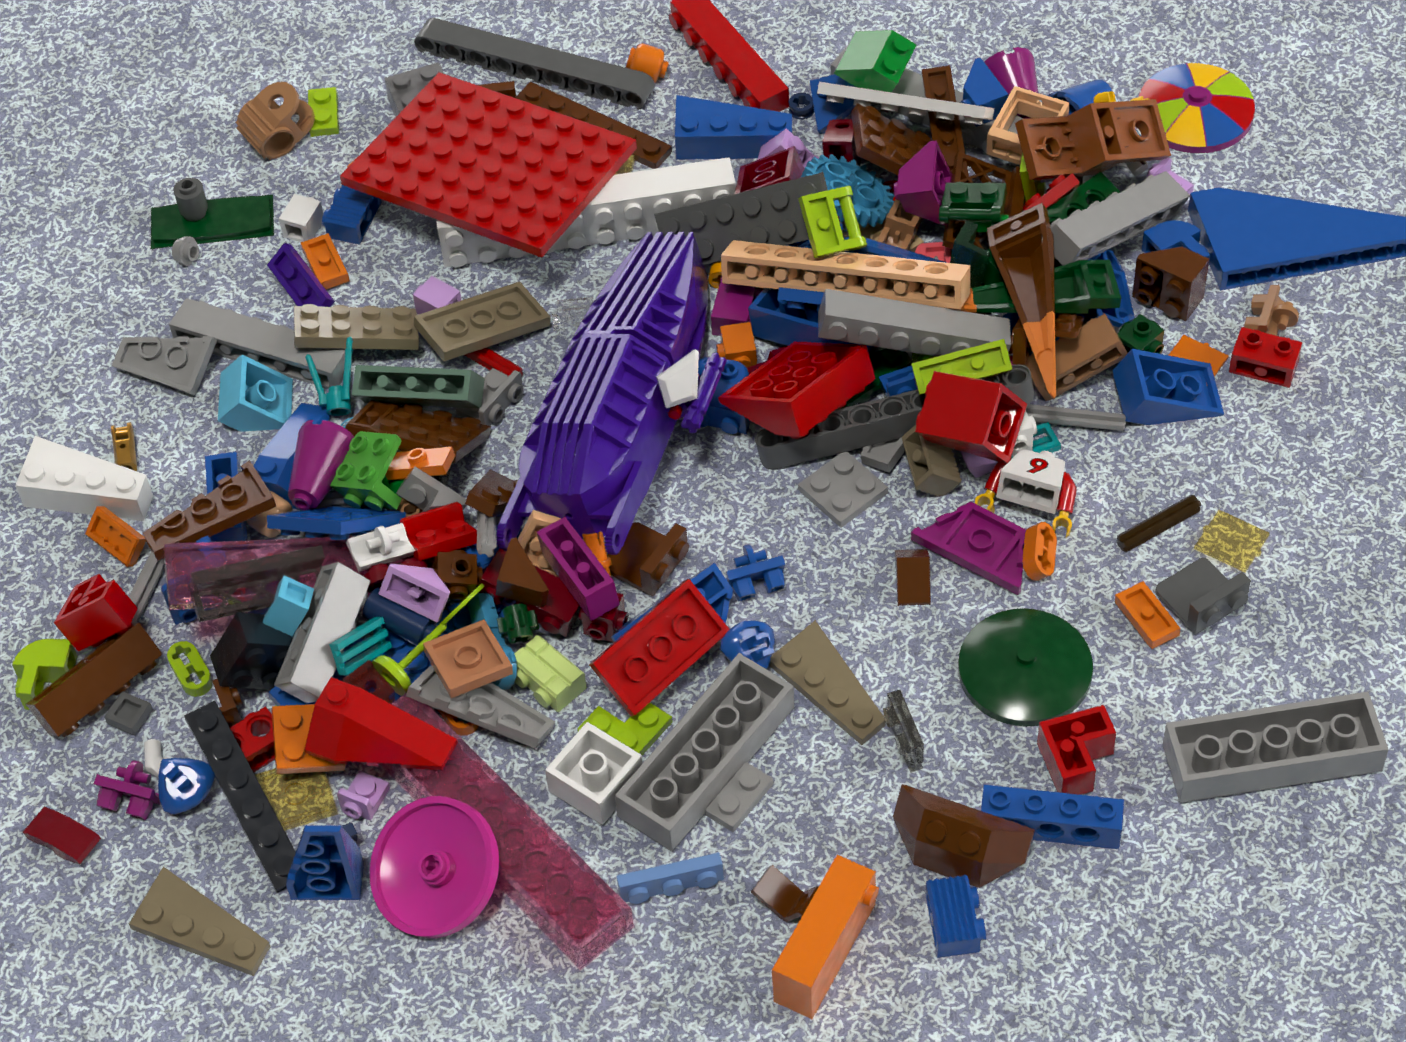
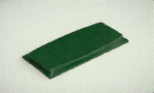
(224, 221)

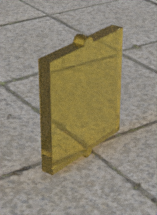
(1232, 541)

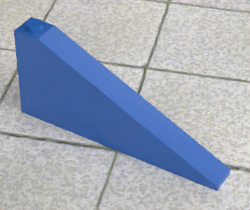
(1278, 238)

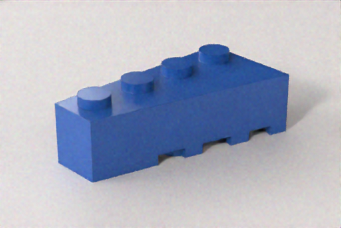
(723, 129)

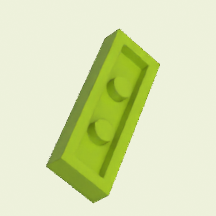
(972, 362)

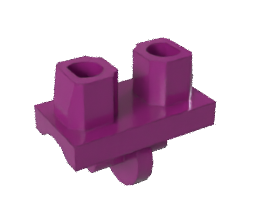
(141, 797)

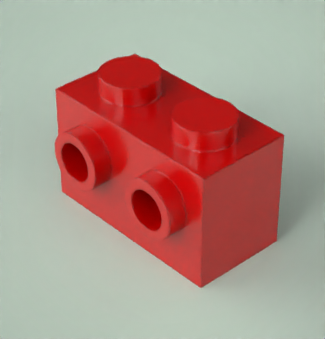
(1265, 357)

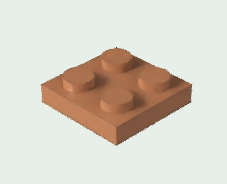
(467, 658)

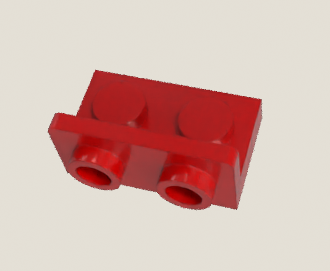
(439, 531)

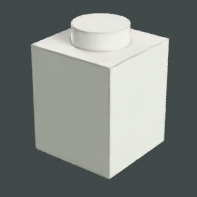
(301, 218)

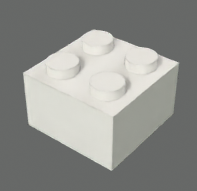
(592, 772)

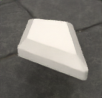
(680, 381)

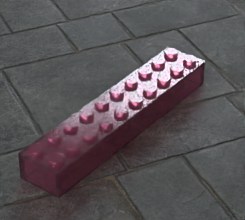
(534, 862)

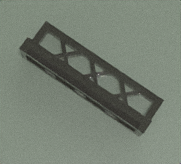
(249, 575)

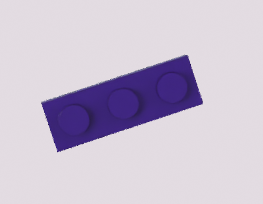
(298, 278)

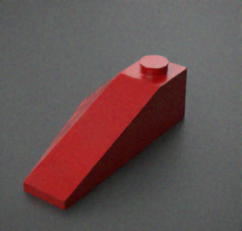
(365, 728)

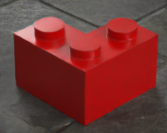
(95, 612)
(1071, 745)

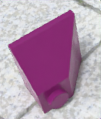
(923, 182)

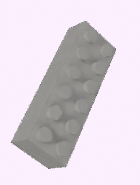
(1274, 746)
(704, 751)

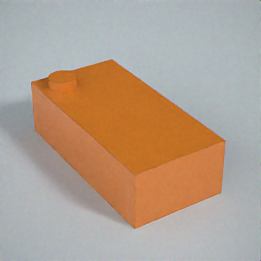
(824, 936)

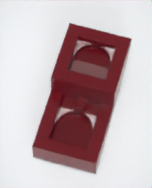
(62, 834)

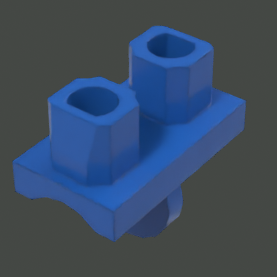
(742, 577)

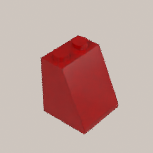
(971, 416)

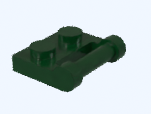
(973, 202)

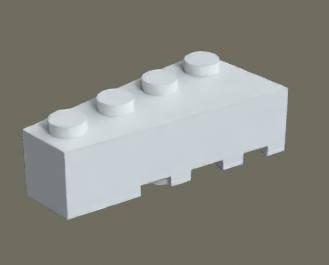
(78, 483)

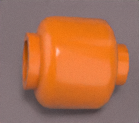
(648, 60)

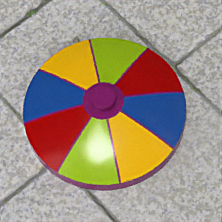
(1201, 106)

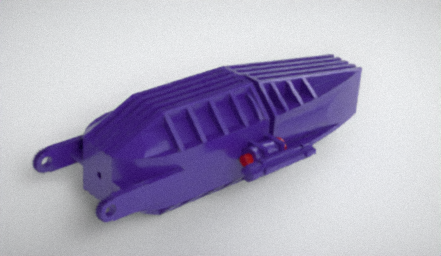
(604, 411)

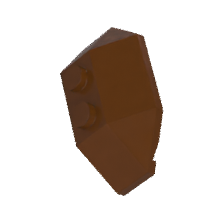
(959, 838)

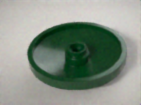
(1025, 667)

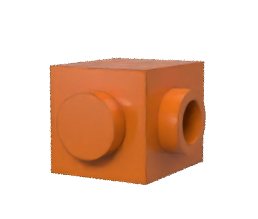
(738, 343)

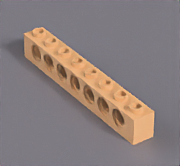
(865, 274)

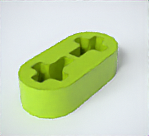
(183, 671)

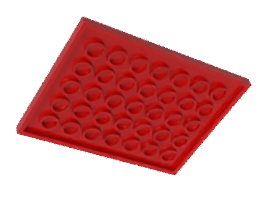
(489, 163)

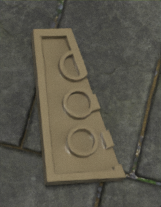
(826, 680)
(196, 924)

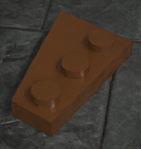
(491, 494)

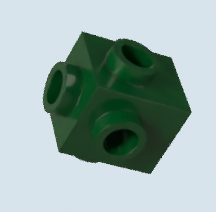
(1142, 335)

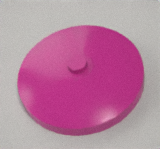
(434, 867)

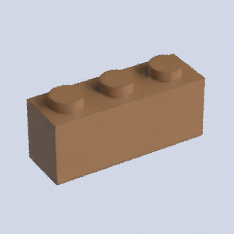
(1081, 357)

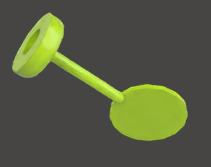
(394, 672)

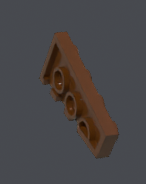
(226, 506)

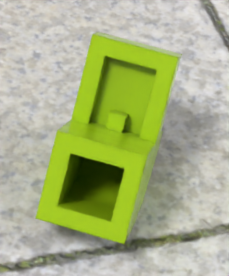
(41, 663)

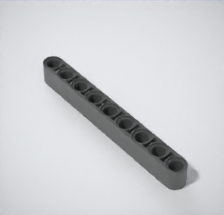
(535, 62)
(866, 424)

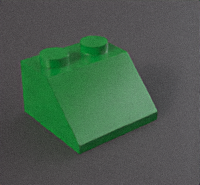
(875, 59)

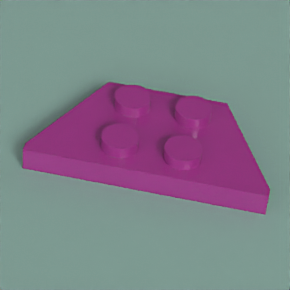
(978, 543)

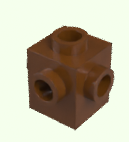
(458, 572)

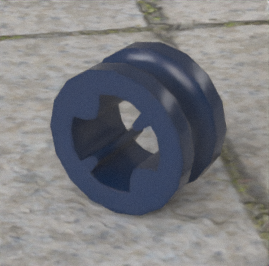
(801, 113)

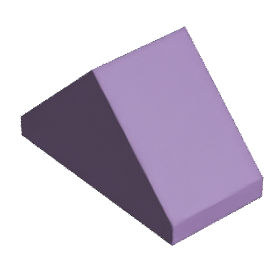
(416, 589)

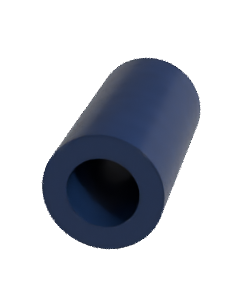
(398, 618)

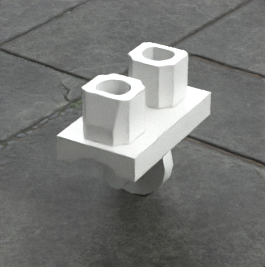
(380, 546)

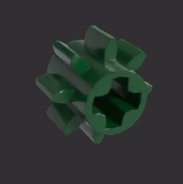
(517, 623)

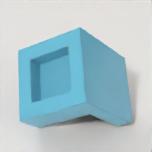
(289, 606)

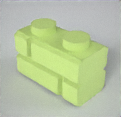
(548, 674)

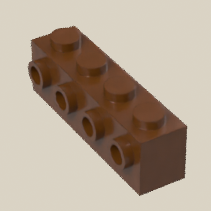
(94, 680)

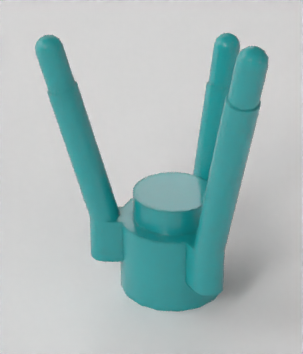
(338, 397)

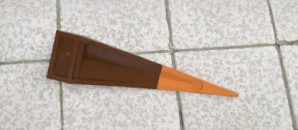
(1026, 261)

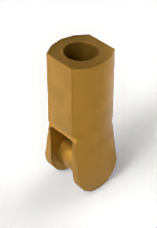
(124, 448)

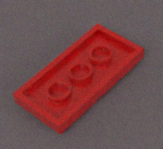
(659, 647)

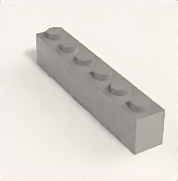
(1117, 218)
(905, 324)
(258, 340)

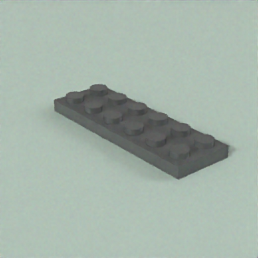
(756, 216)

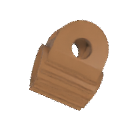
(270, 125)

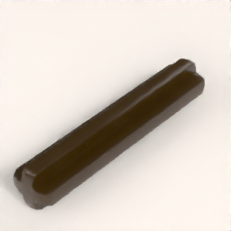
(1158, 523)

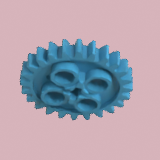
(870, 196)

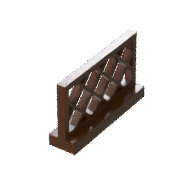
(982, 170)

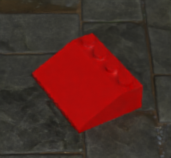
(801, 386)

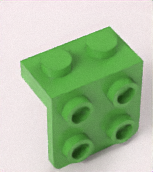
(363, 470)

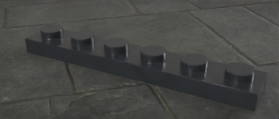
(243, 792)

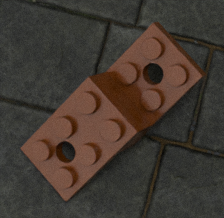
(1092, 139)

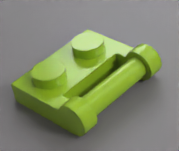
(823, 222)

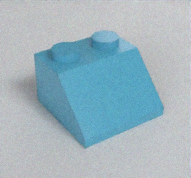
(254, 396)

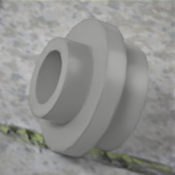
(185, 250)

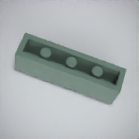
(419, 386)

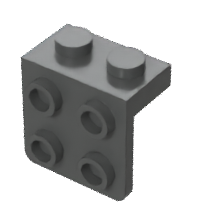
(1203, 594)

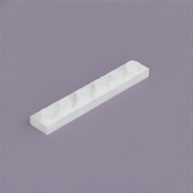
(916, 105)

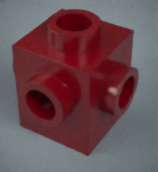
(607, 624)

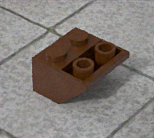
(1171, 280)

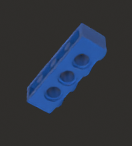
(1058, 815)

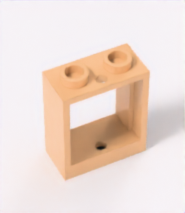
(1006, 144)

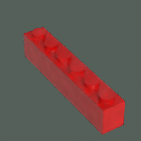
(729, 54)

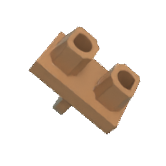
(1273, 312)

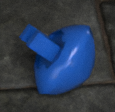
(752, 640)
(183, 783)

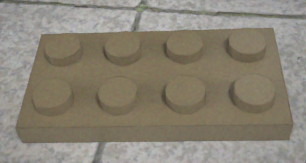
(481, 321)
(367, 325)

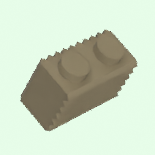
(930, 464)

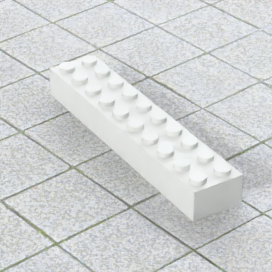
(616, 213)

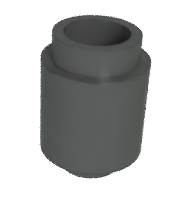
(191, 199)

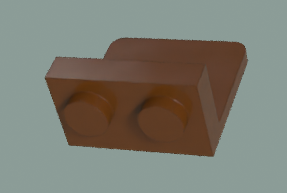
(1066, 325)
(649, 556)

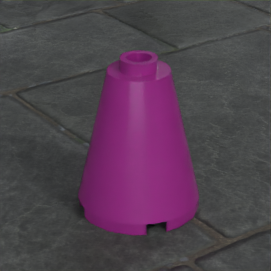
(1014, 70)
(316, 459)

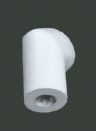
(153, 756)

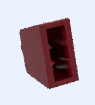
(840, 140)

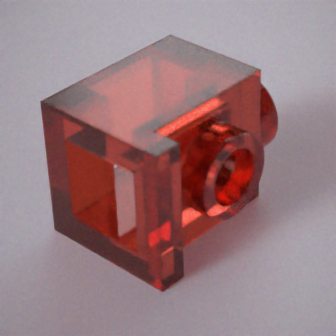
(367, 677)

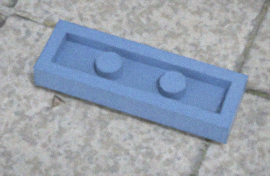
(670, 878)

